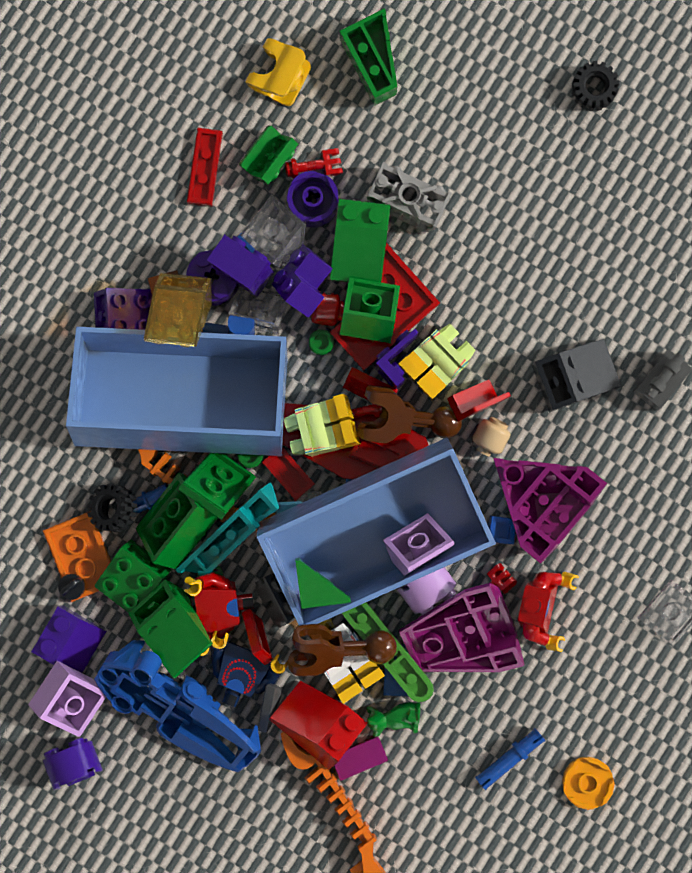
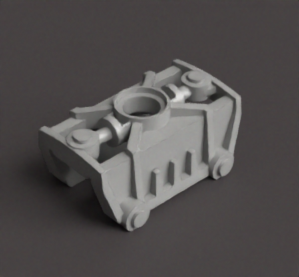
(408, 210)

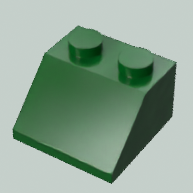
(370, 310)

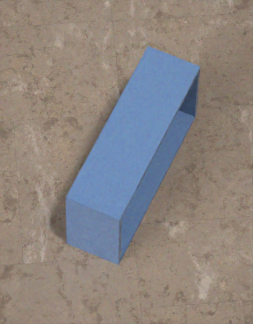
(177, 397)
(346, 528)

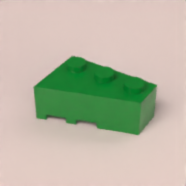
(371, 55)

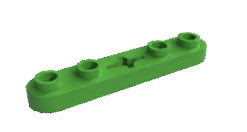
(404, 668)

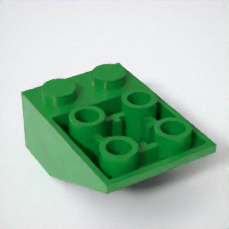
(171, 627)

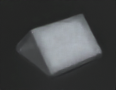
(266, 310)
(669, 613)

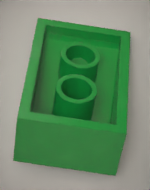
(359, 240)

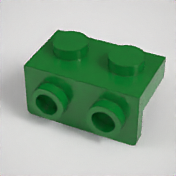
(268, 155)

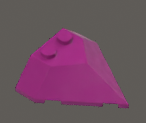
(546, 501)

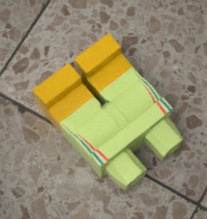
(442, 355)
(323, 427)

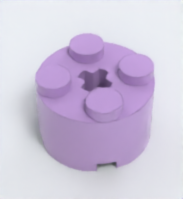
(428, 590)

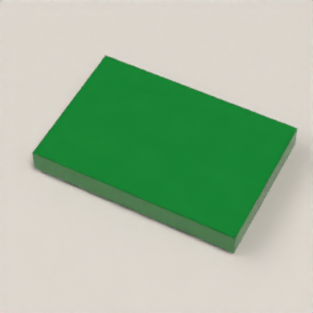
(217, 483)

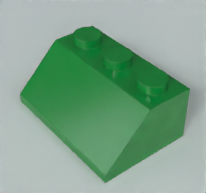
(174, 526)

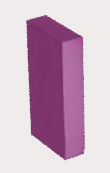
(361, 758)

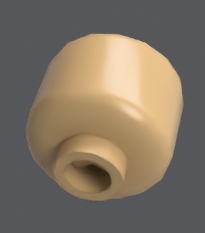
(491, 436)

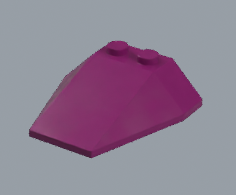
(465, 634)

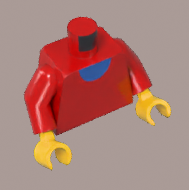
(217, 603)
(538, 607)

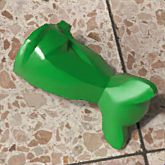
(399, 717)

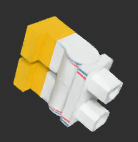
(343, 679)

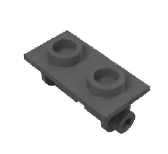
(269, 589)

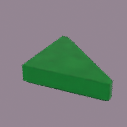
(316, 589)

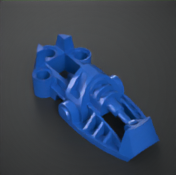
(180, 708)

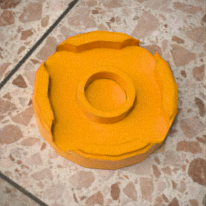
(588, 783)

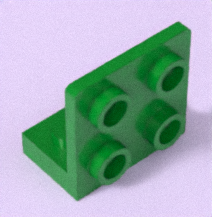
(131, 576)

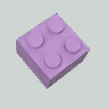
(67, 699)

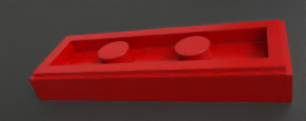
(204, 167)

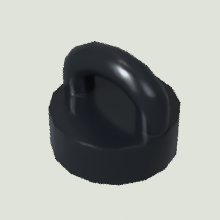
(71, 586)

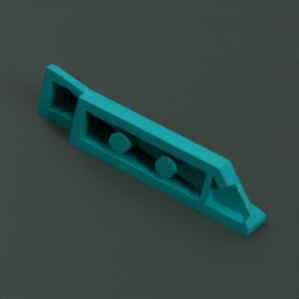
(231, 533)

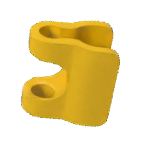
(287, 76)

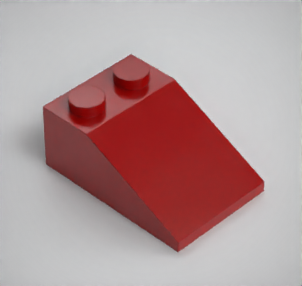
(318, 723)

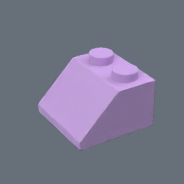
(417, 544)

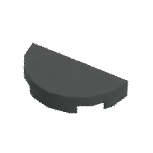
(270, 704)

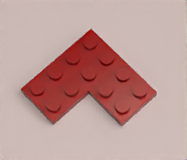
(413, 306)

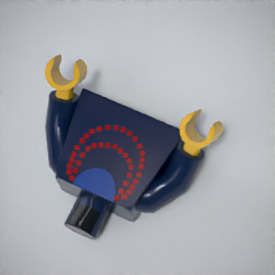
(241, 670)

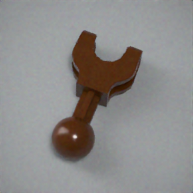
(400, 416)
(328, 649)

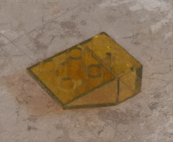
(178, 310)

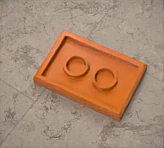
(79, 550)

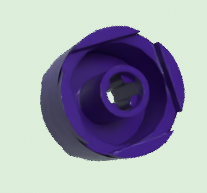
(320, 187)
(222, 289)
(71, 764)

